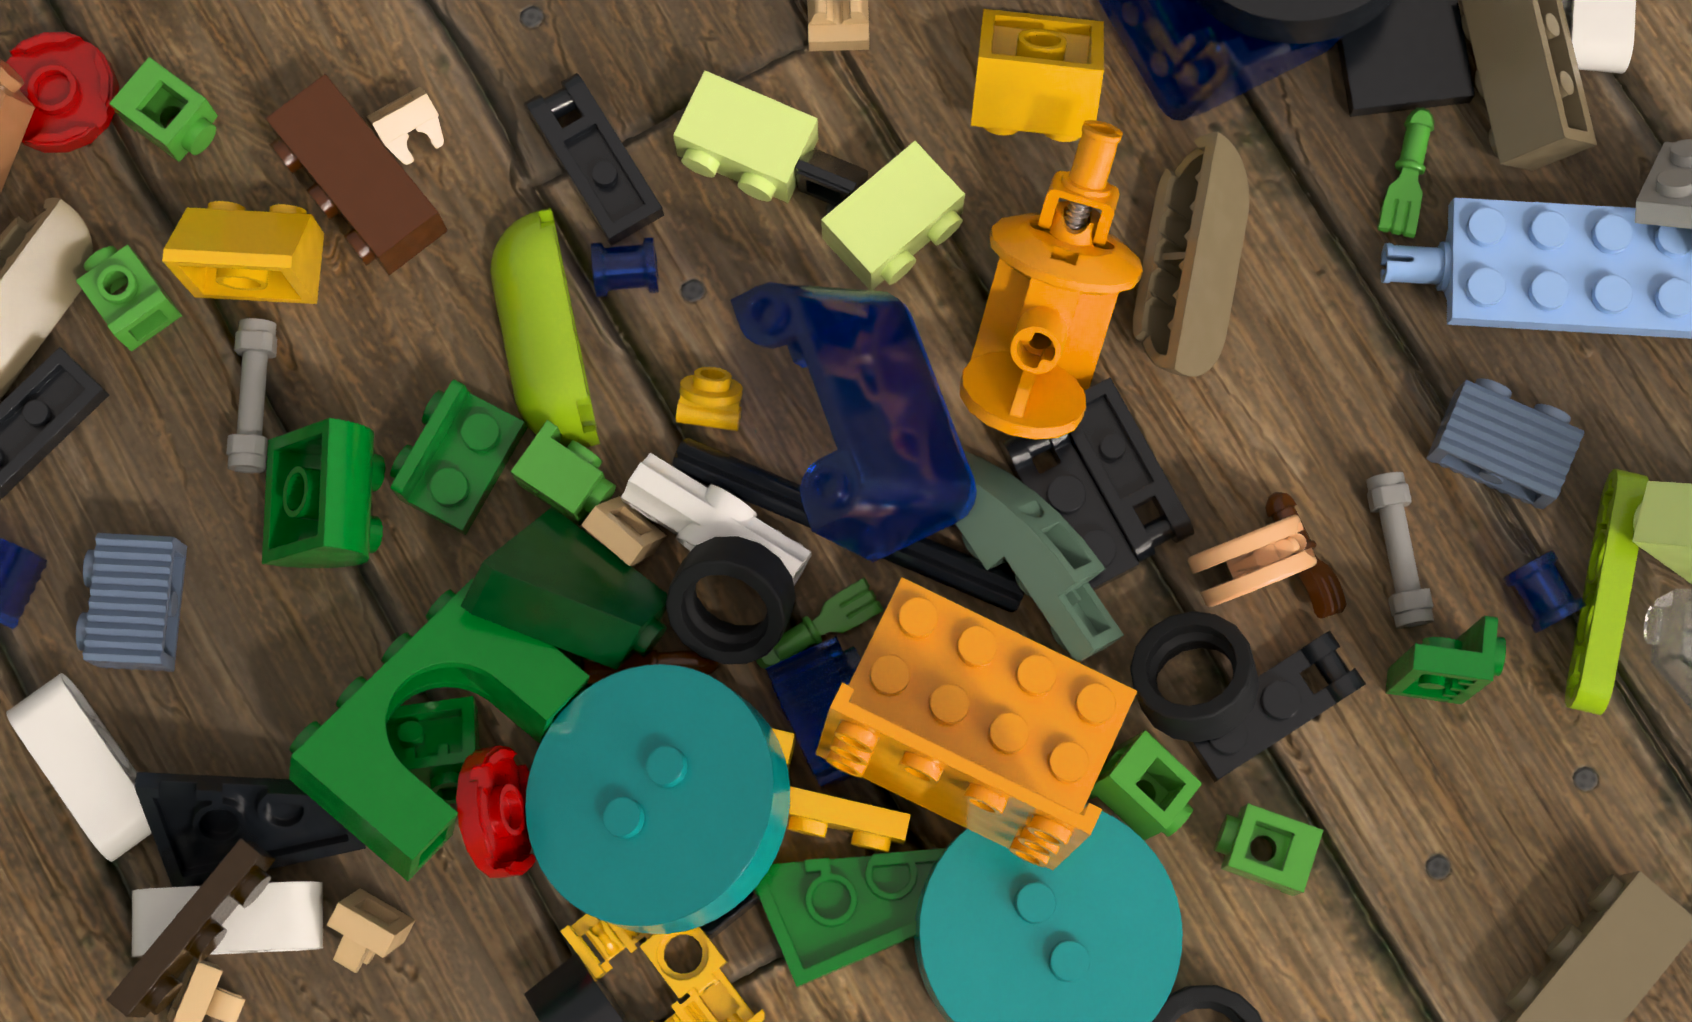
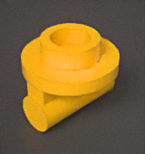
(710, 399)

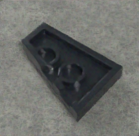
(205, 816)

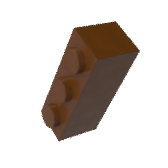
(354, 176)

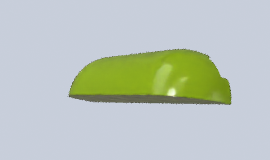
(541, 330)

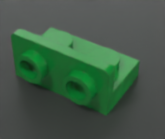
(456, 457)
(1448, 667)
(435, 741)

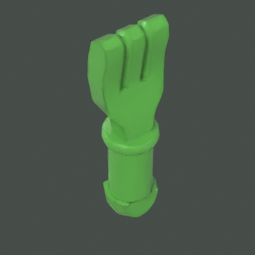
(1404, 196)
(838, 614)

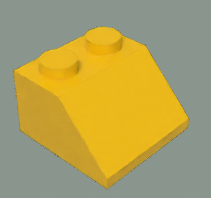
(1037, 74)
(247, 253)

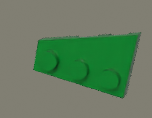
(843, 908)

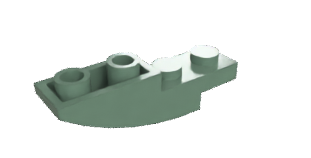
(1044, 552)

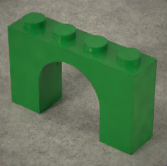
(349, 758)

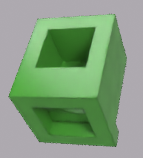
(155, 97)
(140, 309)
(562, 475)
(1146, 787)
(1292, 845)

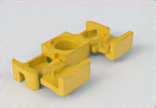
(715, 1004)

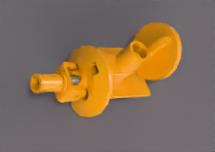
(1051, 300)

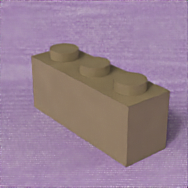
(1528, 80)
(1609, 959)

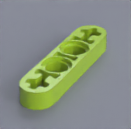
(1606, 595)

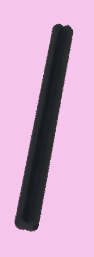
(784, 499)

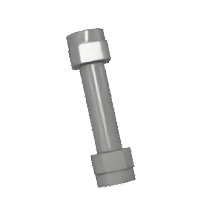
(255, 344)
(1389, 496)

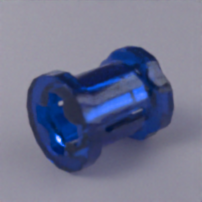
(625, 267)
(1544, 591)

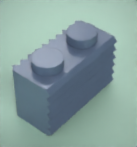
(1506, 442)
(132, 602)

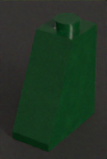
(569, 593)

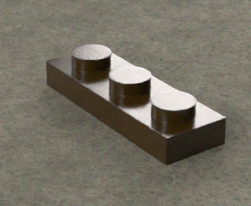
(193, 931)

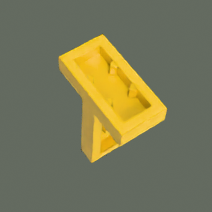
(815, 812)

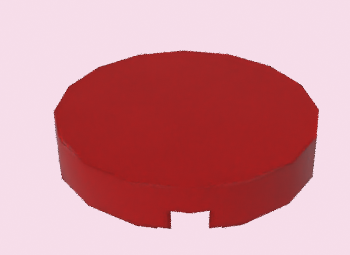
(68, 86)
(494, 812)

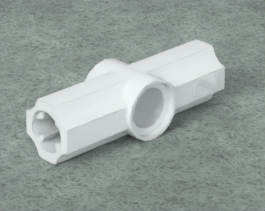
(703, 512)

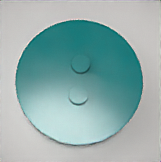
(657, 799)
(1047, 943)

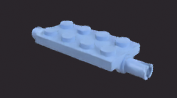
(1554, 269)

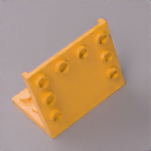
(977, 725)

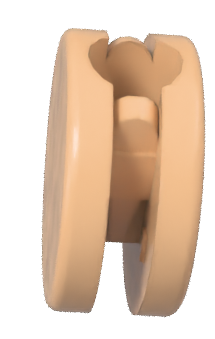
(1256, 559)

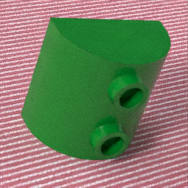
(322, 496)

